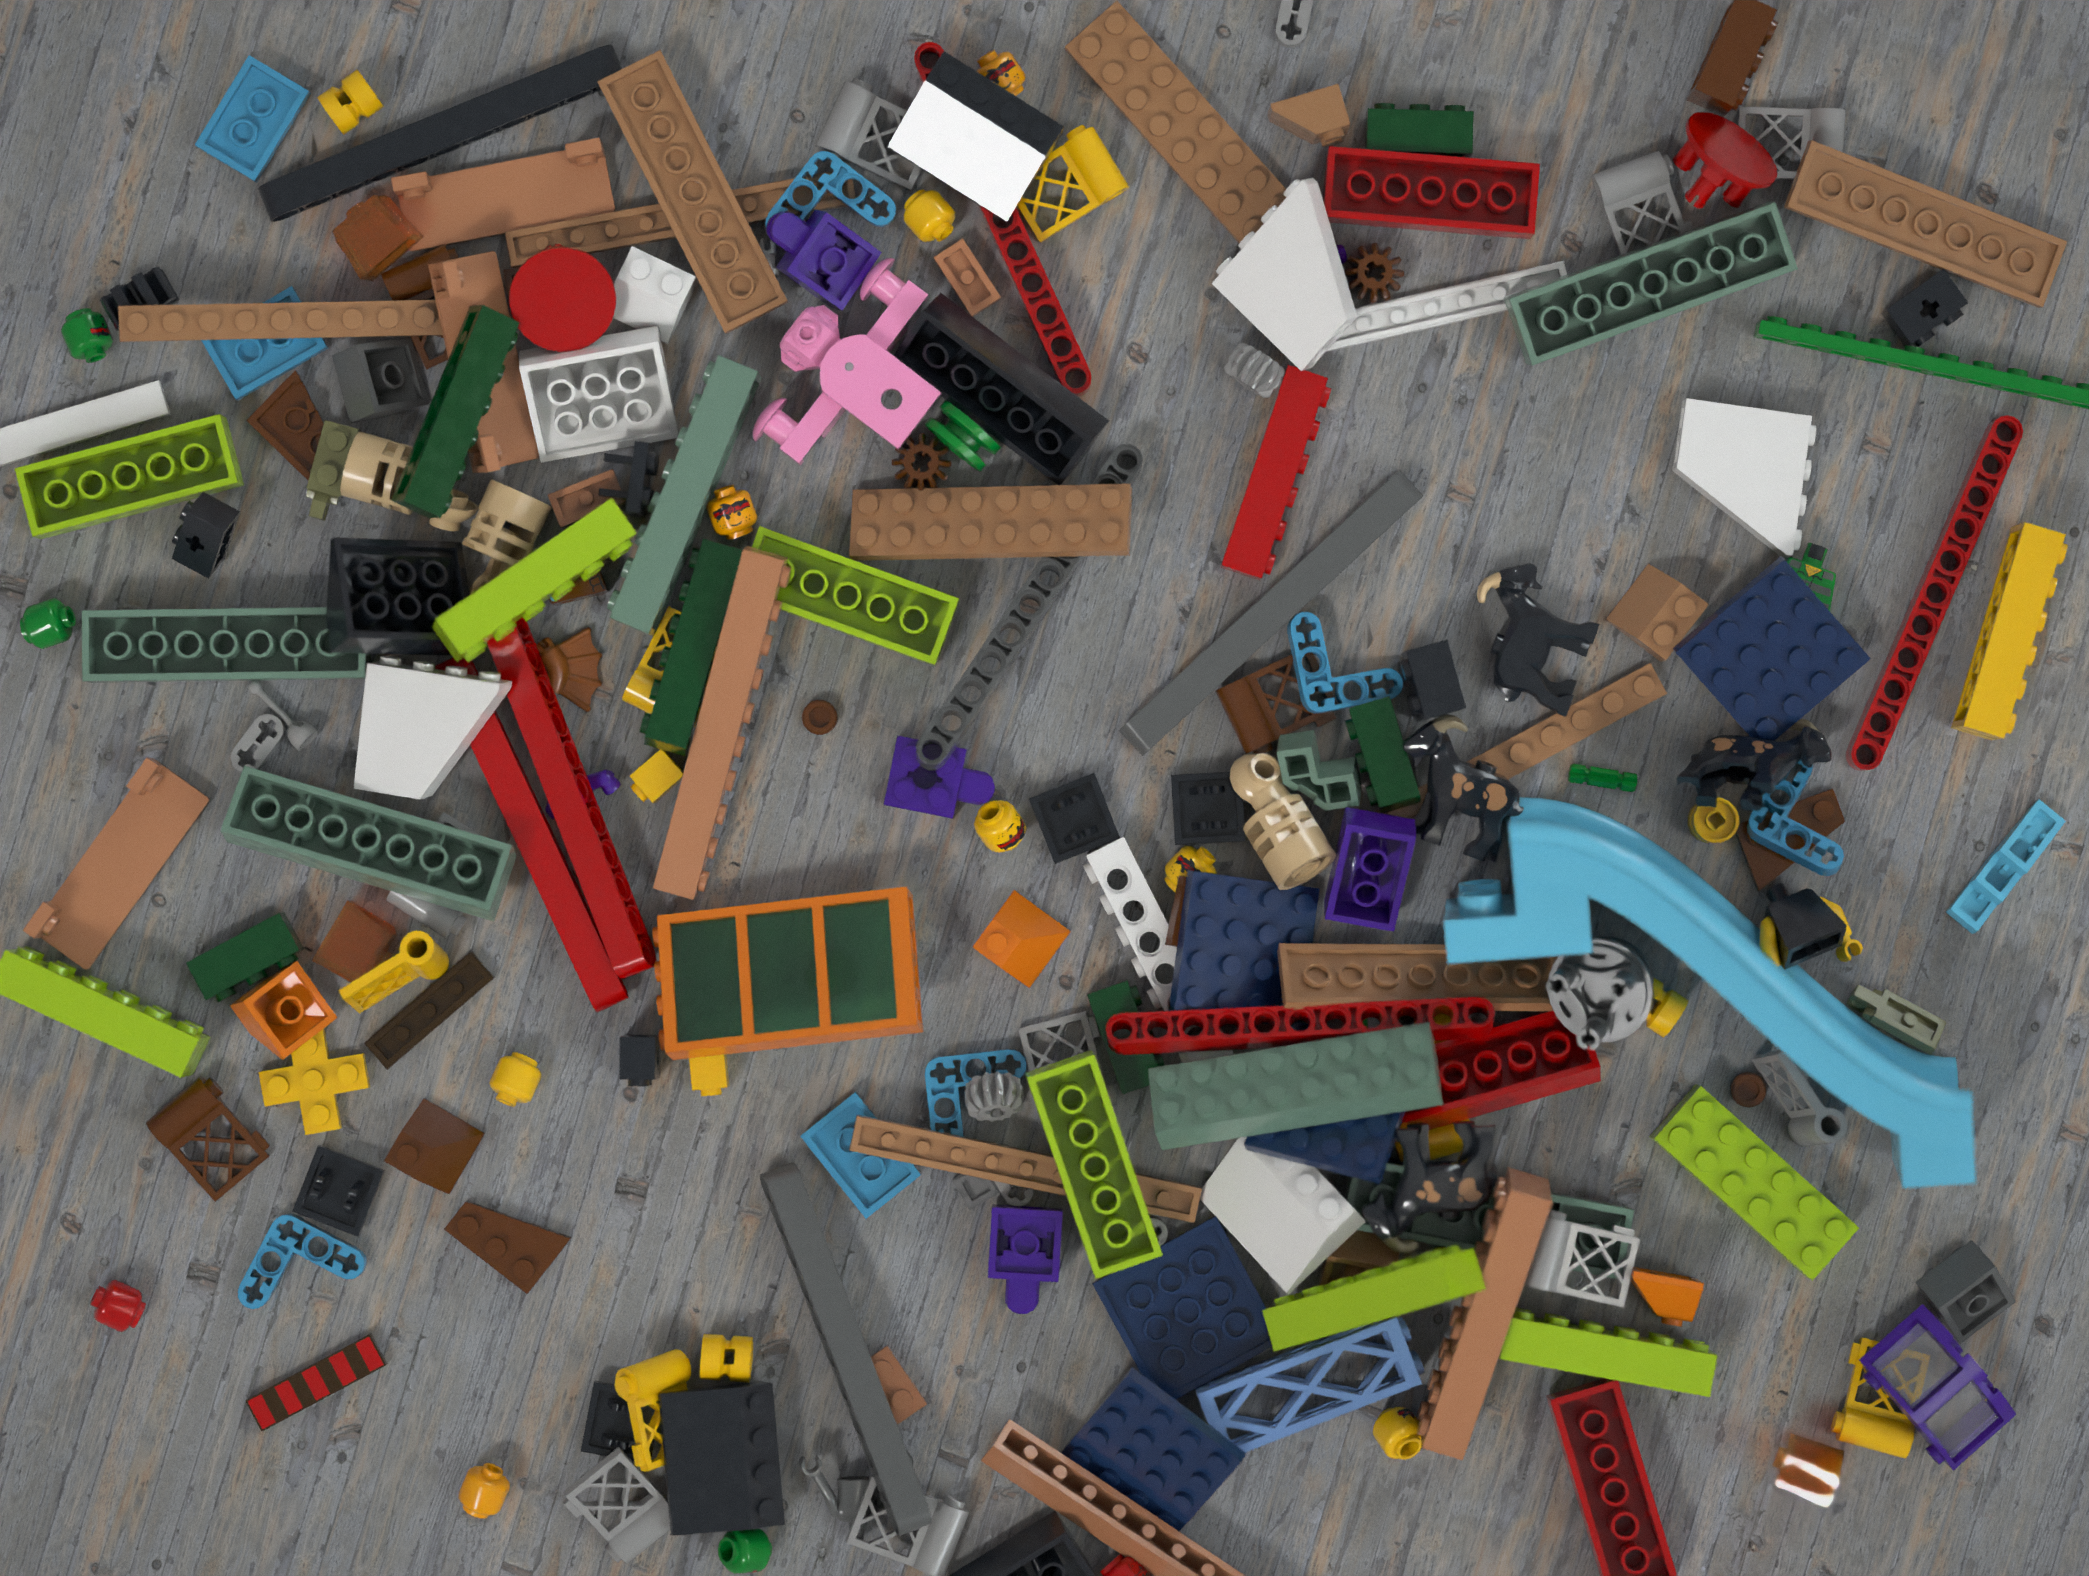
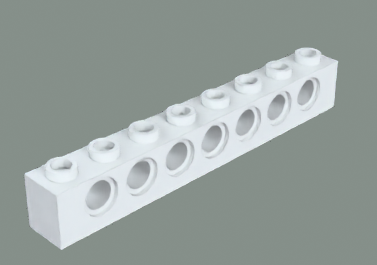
(1119, 856)

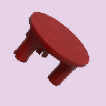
(1727, 155)
(562, 299)

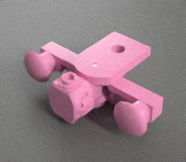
(852, 370)

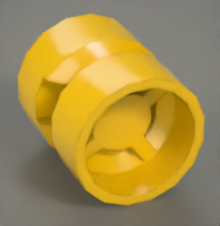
(353, 89)
(1713, 823)
(1666, 1010)
(714, 1358)

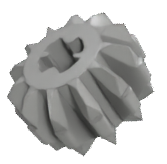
(1254, 370)
(994, 1096)

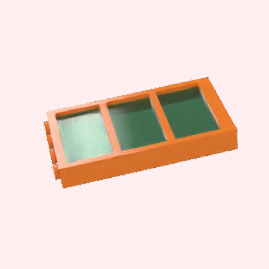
(788, 973)

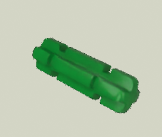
(1602, 777)

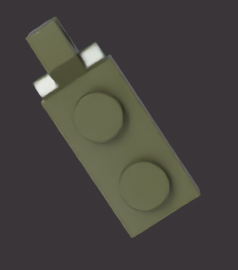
(328, 467)
(1898, 1017)

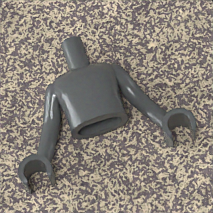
(849, 1493)

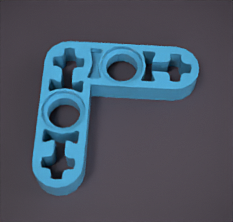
(833, 184)
(1322, 677)
(1782, 826)
(950, 1089)
(286, 1248)

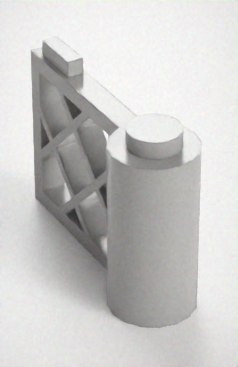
(1818, 124)
(849, 125)
(1634, 183)
(434, 916)
(1091, 1032)
(1810, 1121)
(1554, 1254)
(634, 1529)
(931, 1545)

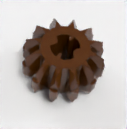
(1376, 261)
(933, 465)

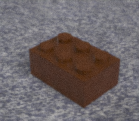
(1733, 56)

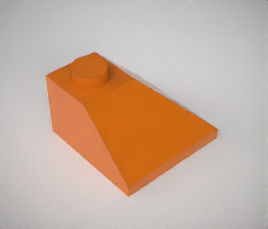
(1021, 939)
(284, 1010)
(1668, 1294)

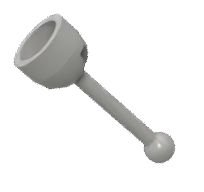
(299, 732)

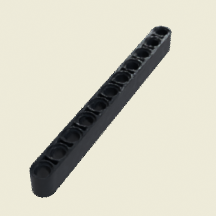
(438, 134)

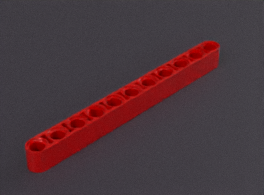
(1028, 266)
(1946, 580)
(573, 802)
(544, 859)
(1282, 1018)

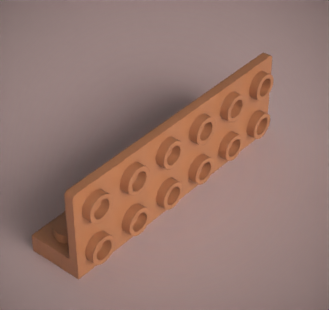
(506, 195)
(507, 428)
(119, 864)

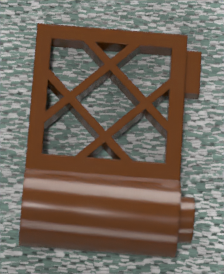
(414, 282)
(1251, 714)
(189, 1115)

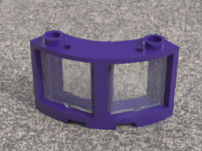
(1937, 1387)

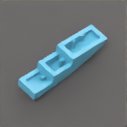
(2005, 866)

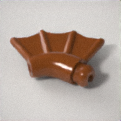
(572, 667)

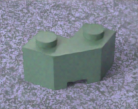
(1328, 783)

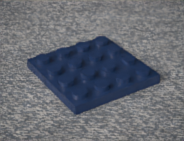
(1771, 652)
(1233, 940)
(1344, 1147)
(1187, 1310)
(1154, 1450)

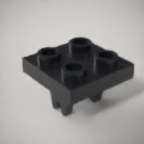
(643, 465)
(1206, 809)
(1074, 818)
(338, 1190)
(610, 1423)

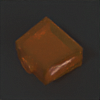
(375, 236)
(355, 943)
(1808, 1469)

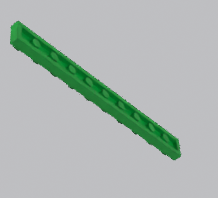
(1914, 360)

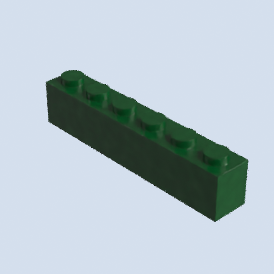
(456, 412)
(693, 647)

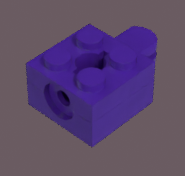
(822, 255)
(934, 790)
(1024, 1251)

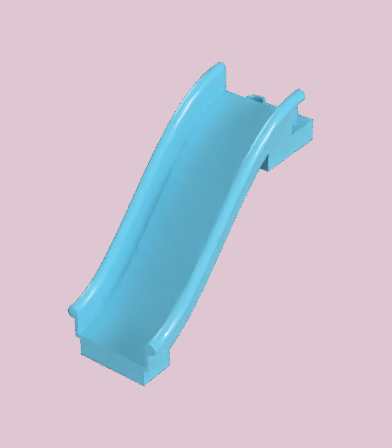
(1575, 853)

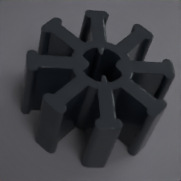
(142, 290)

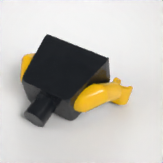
(1803, 928)

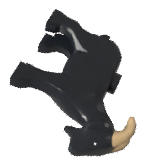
(1528, 640)

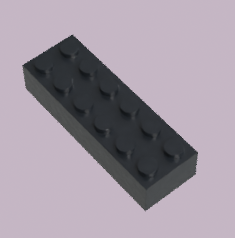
(1000, 389)

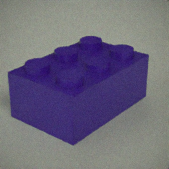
(1369, 869)

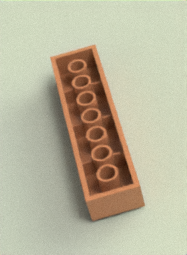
(1484, 1316)

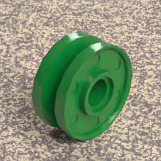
(962, 436)

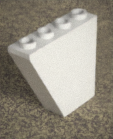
(1292, 277)
(1748, 466)
(419, 723)

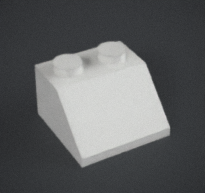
(652, 293)

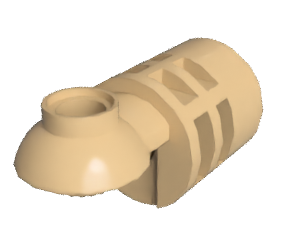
(382, 460)
(489, 536)
(1283, 826)

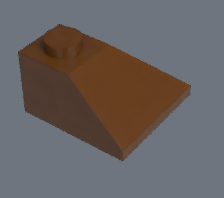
(434, 1147)

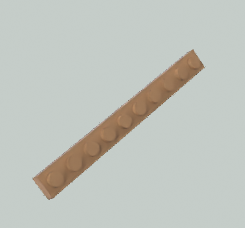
(650, 224)
(278, 320)
(1561, 732)
(1002, 1163)

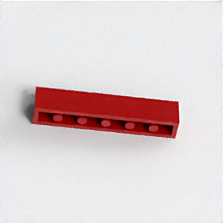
(1274, 473)

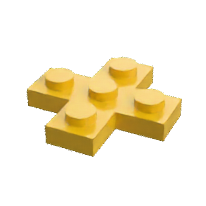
(315, 1082)

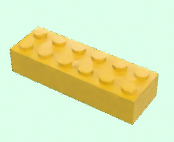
(2009, 631)

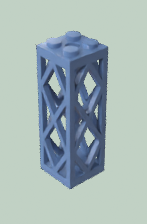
(1347, 1399)

